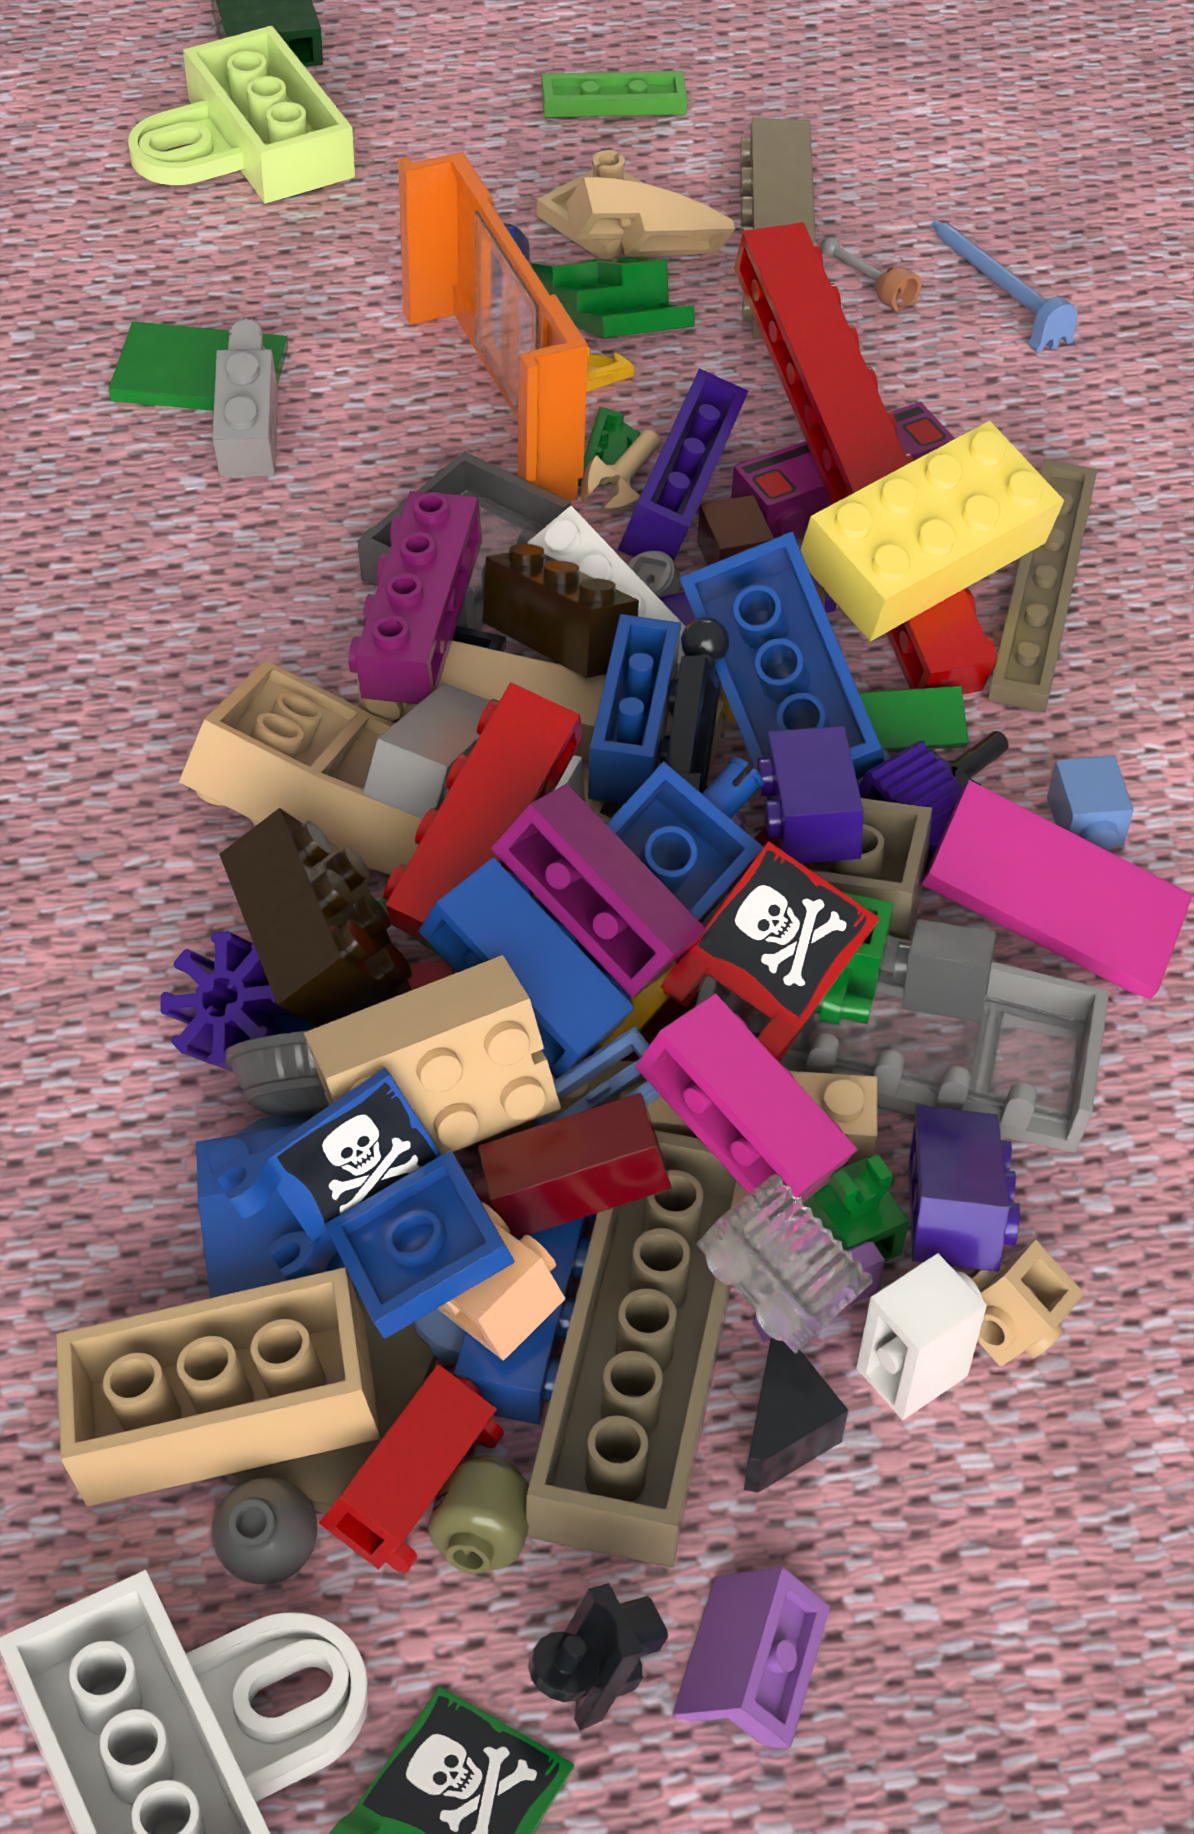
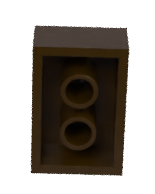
(314, 920)

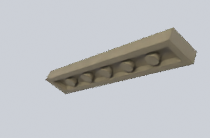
(1043, 595)

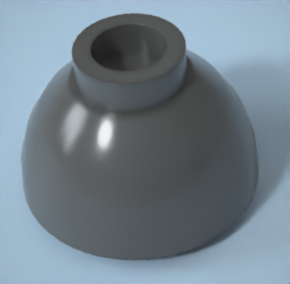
(264, 1530)

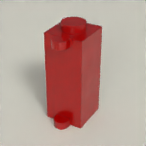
(411, 1468)

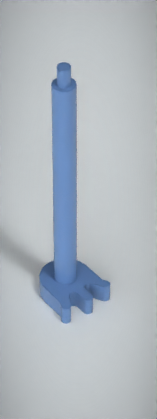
(1054, 318)

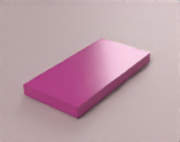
(1058, 890)

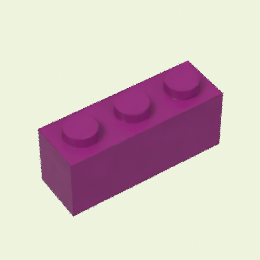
(598, 889)

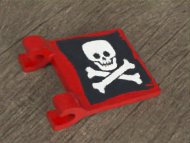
(776, 945)

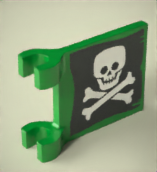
(460, 1777)

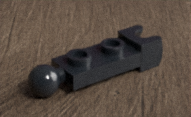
(695, 702)

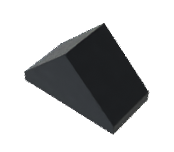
(794, 1418)

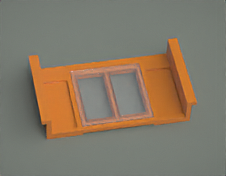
(469, 266)

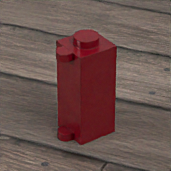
(573, 1167)

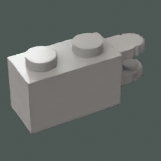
(245, 404)

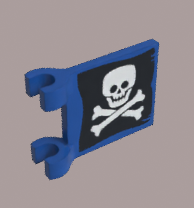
(330, 1167)

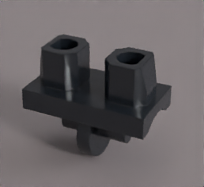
(597, 1653)

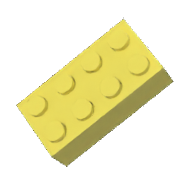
(929, 530)

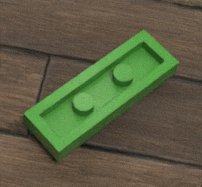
(613, 94)

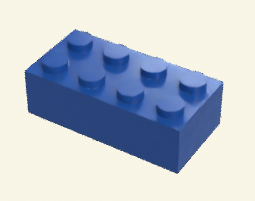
(782, 650)

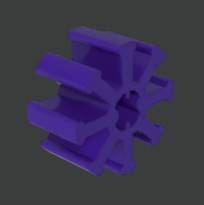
(229, 1004)

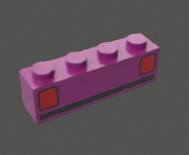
(791, 485)

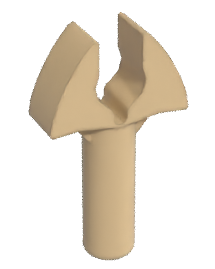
(620, 473)

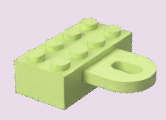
(247, 113)

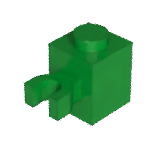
(862, 1208)

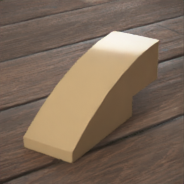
(645, 218)

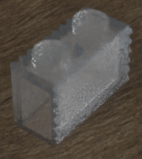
(783, 1263)

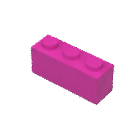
(743, 1101)

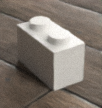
(921, 1335)

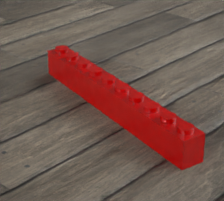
(849, 428)

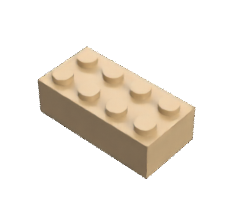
(215, 1387)

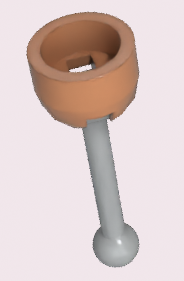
(890, 285)

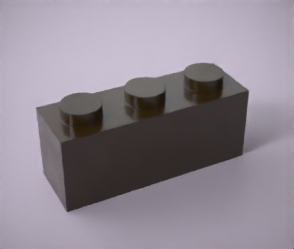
(554, 608)

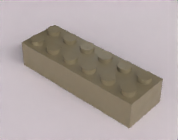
(636, 1369)

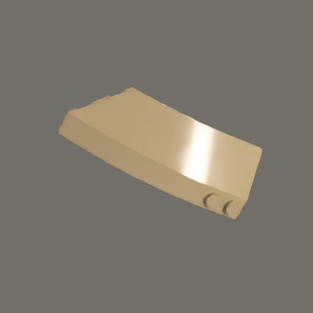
(310, 755)

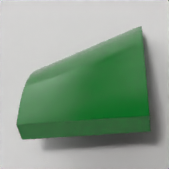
(616, 295)

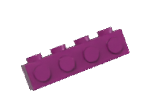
(417, 597)

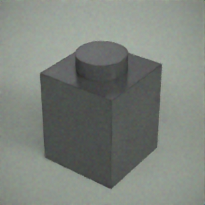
(945, 970)

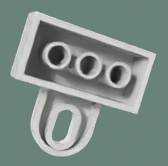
(170, 1736)

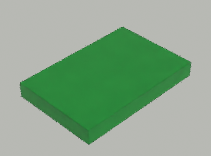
(176, 365)

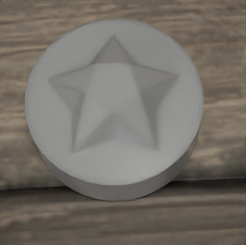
(657, 572)

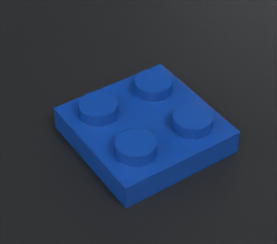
(418, 1244)

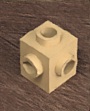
(1020, 1317)

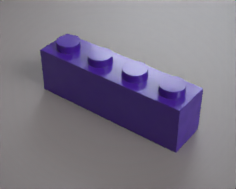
(684, 467)

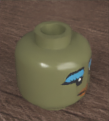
(481, 1515)

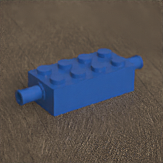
(688, 836)

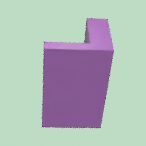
(754, 1654)

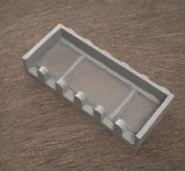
(1025, 1061)

